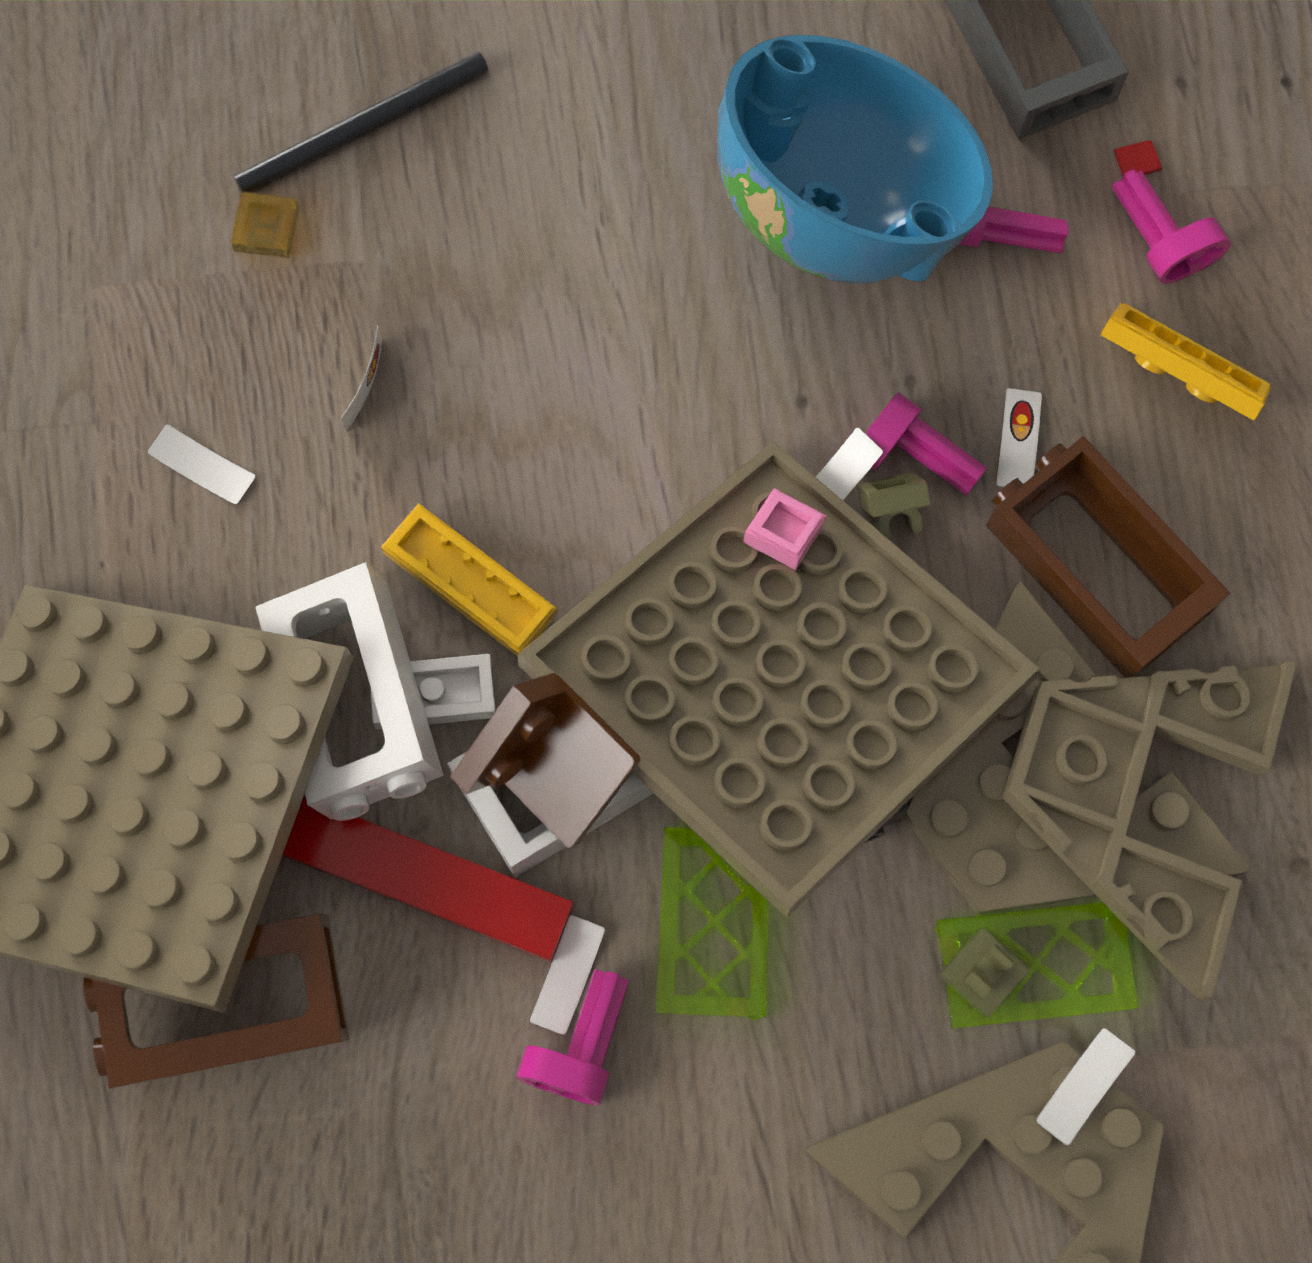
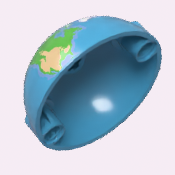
(864, 170)

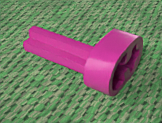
(1019, 230)
(1172, 251)
(900, 426)
(580, 1071)

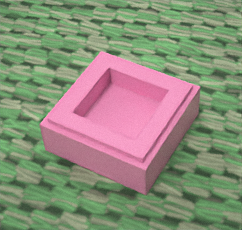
(784, 528)

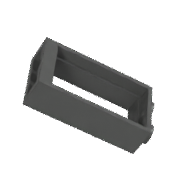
(1061, 97)

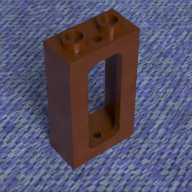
(1132, 527)
(319, 1026)

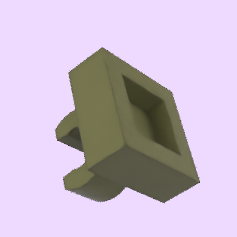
(893, 496)
(983, 972)

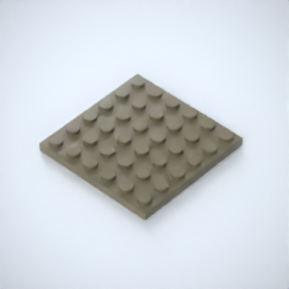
(779, 698)
(149, 787)

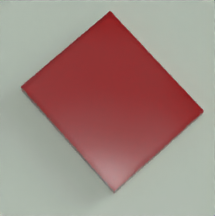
(1138, 157)

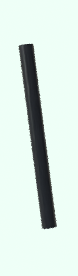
(361, 123)

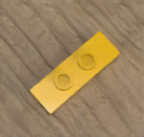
(1203, 371)
(469, 580)

